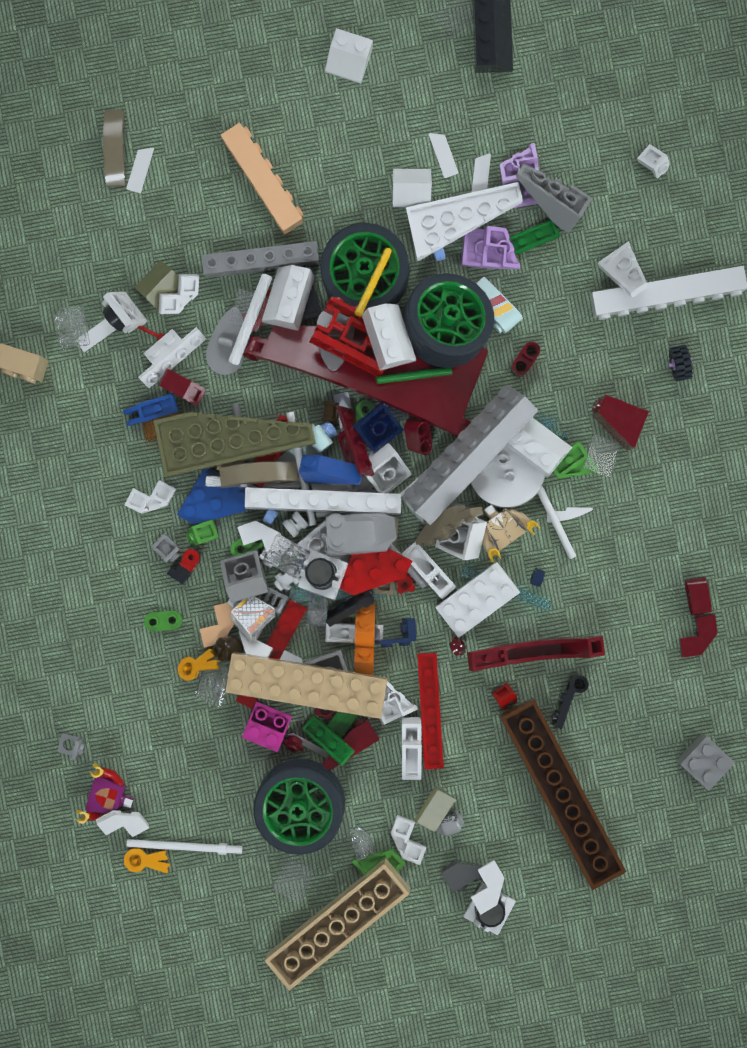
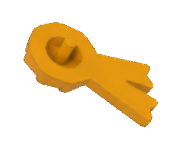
(189, 667)
(136, 860)

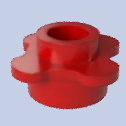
(403, 588)

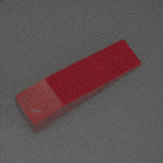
(358, 737)

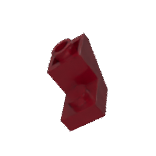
(182, 387)

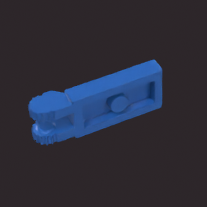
(152, 409)

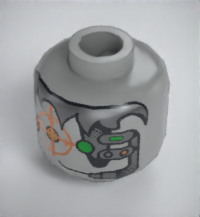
(451, 823)

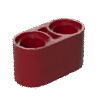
(524, 358)
(418, 436)
(698, 595)

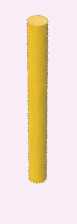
(373, 281)

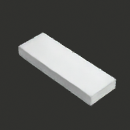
(346, 633)

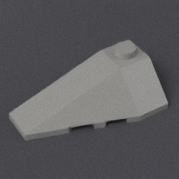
(561, 203)

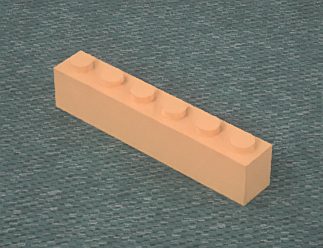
(262, 179)

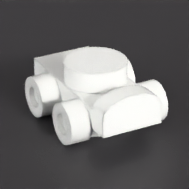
(284, 581)

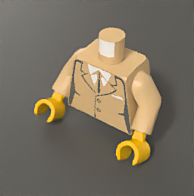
(504, 528)

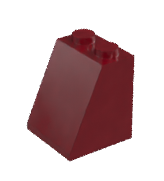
(620, 420)

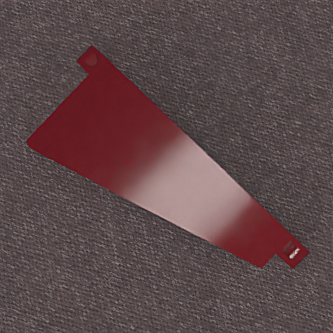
(432, 399)

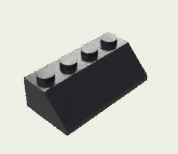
(492, 36)

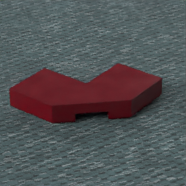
(706, 632)

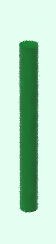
(413, 375)

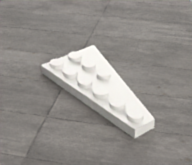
(448, 219)

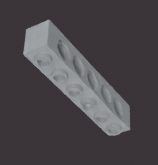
(260, 259)

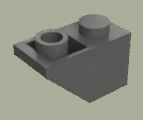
(460, 873)

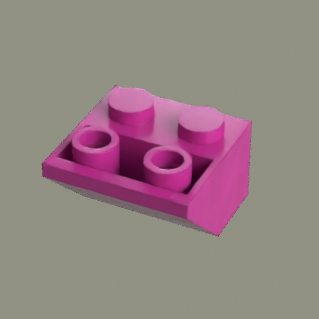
(267, 726)

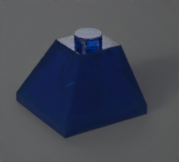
(378, 427)

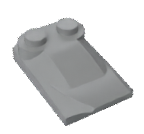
(359, 533)

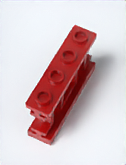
(343, 347)

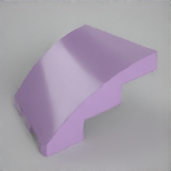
(511, 167)
(488, 249)

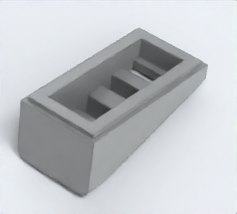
(284, 598)

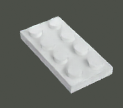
(477, 599)

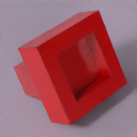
(504, 695)

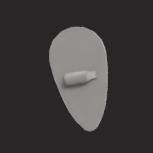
(221, 346)
(330, 360)

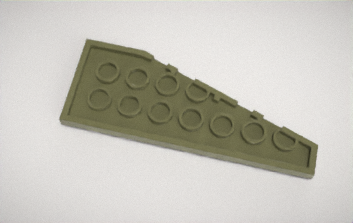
(210, 440)

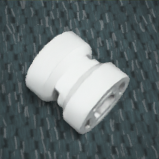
(295, 528)

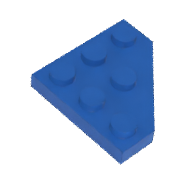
(211, 502)

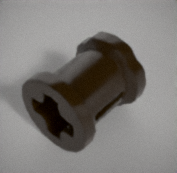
(330, 411)

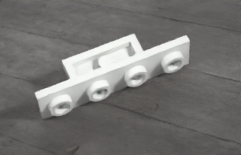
(168, 353)

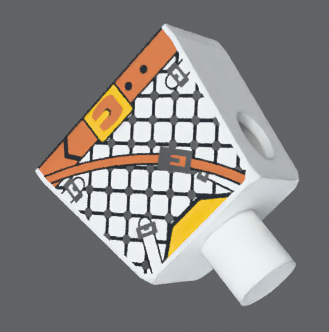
(251, 615)

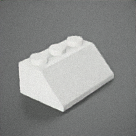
(288, 297)
(388, 336)
(539, 447)

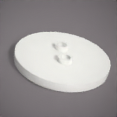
(508, 480)

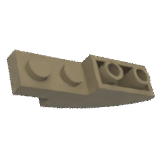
(446, 524)

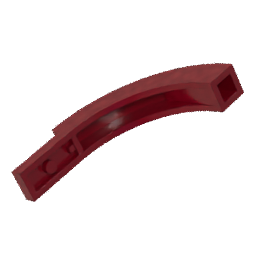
(536, 650)

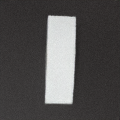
(429, 570)
(411, 748)

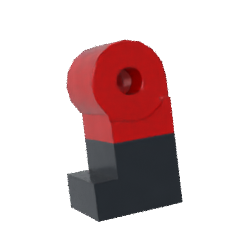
(190, 561)

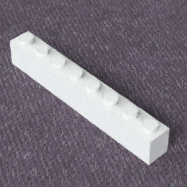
(670, 291)
(322, 501)

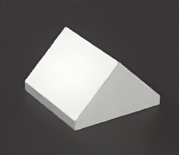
(411, 187)

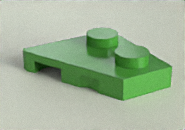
(572, 463)
(372, 860)

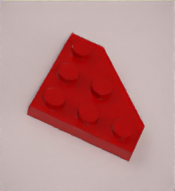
(373, 570)

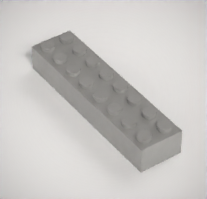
(469, 453)

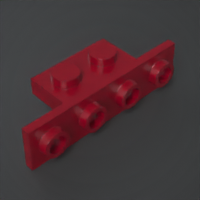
(352, 443)

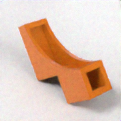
(364, 640)

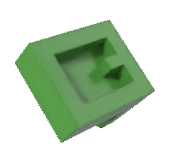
(201, 533)

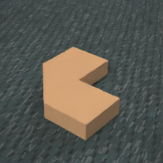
(225, 624)

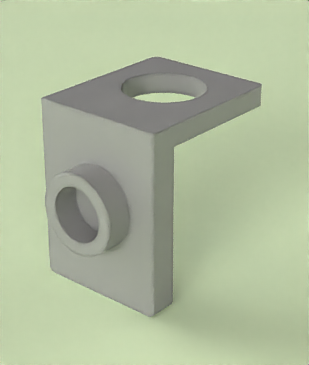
(78, 749)

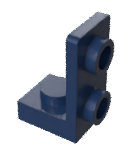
(408, 630)

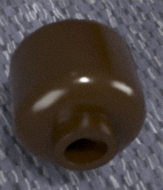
(226, 646)

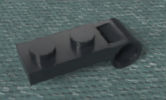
(565, 700)

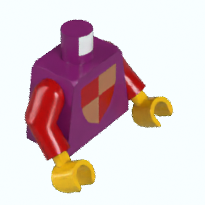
(105, 795)

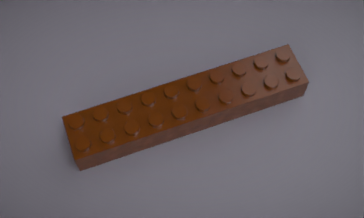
(562, 793)

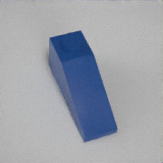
(326, 470)

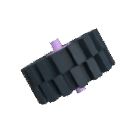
(680, 363)

